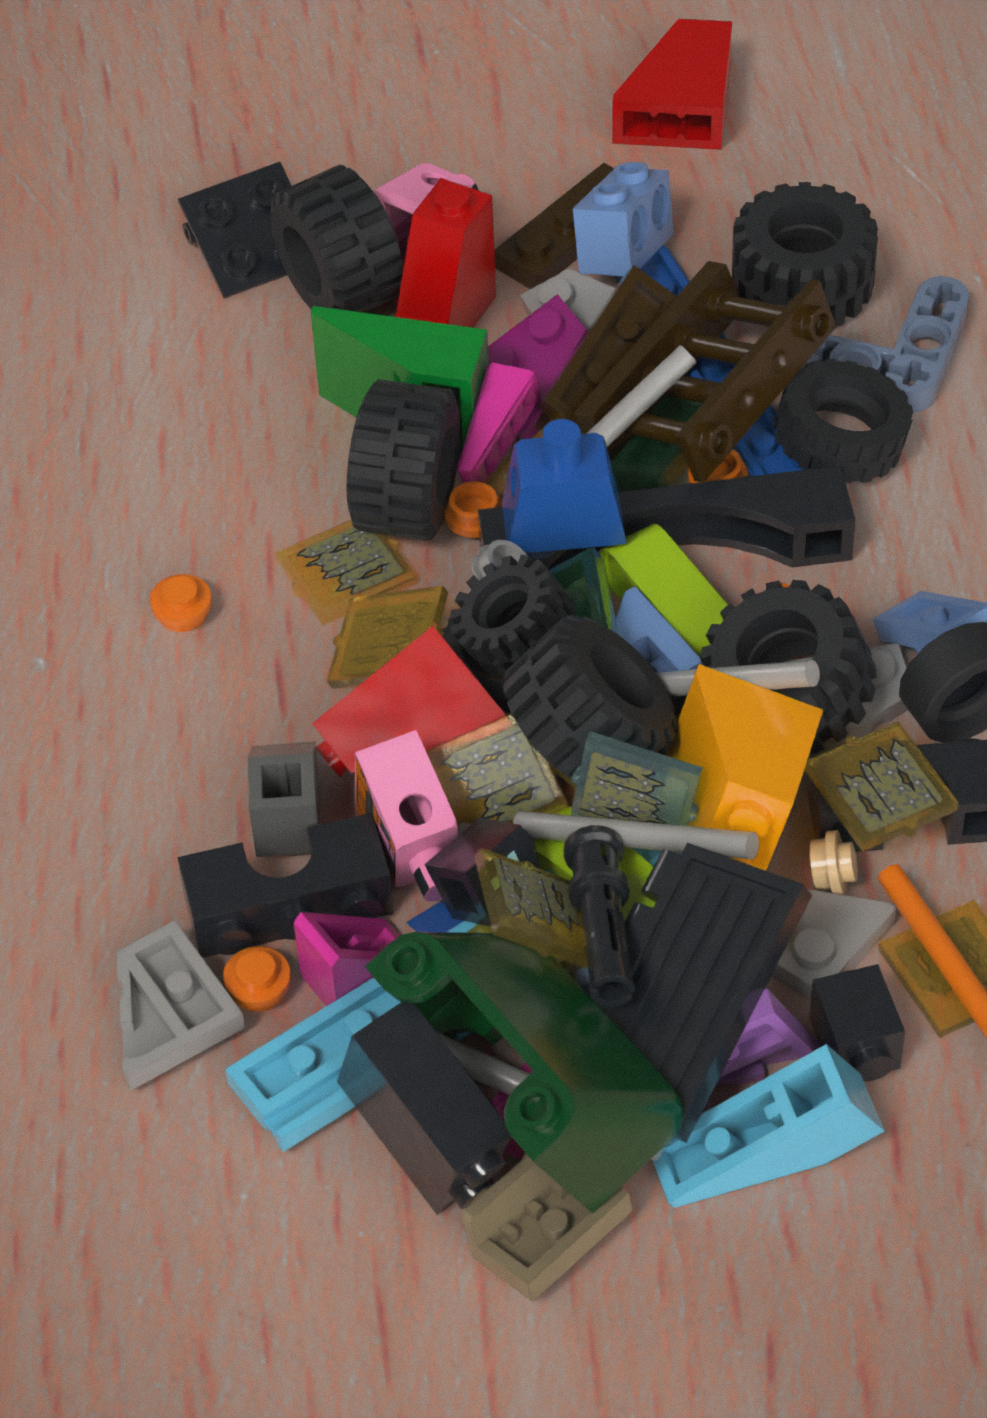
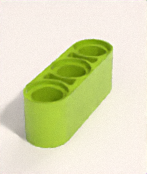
(667, 581)

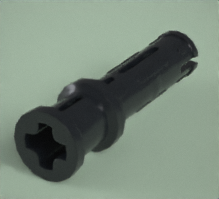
(599, 894)

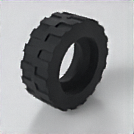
(848, 390)

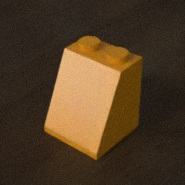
(750, 755)

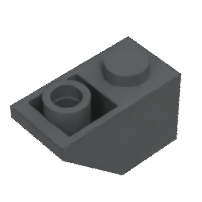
(283, 797)

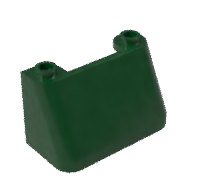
(593, 1099)

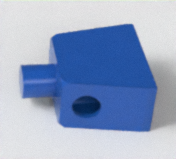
(562, 492)

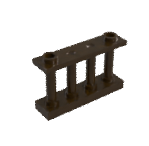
(729, 407)

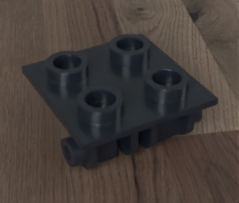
(236, 229)

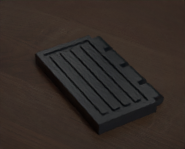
(702, 964)

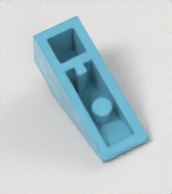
(772, 1130)

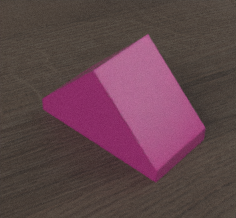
(337, 949)

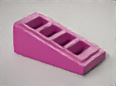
(499, 414)

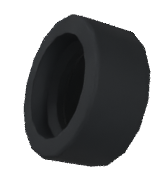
(932, 683)

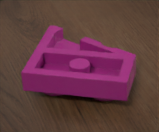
(540, 345)

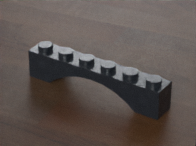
(782, 516)

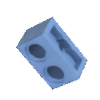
(623, 220)

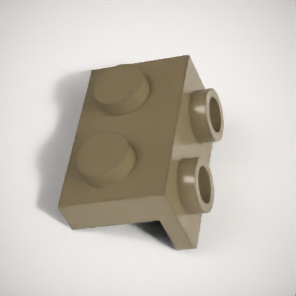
(535, 1229)

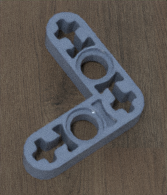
(906, 360)

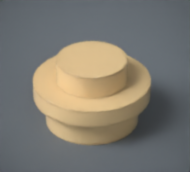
(833, 863)

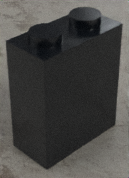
(424, 1107)

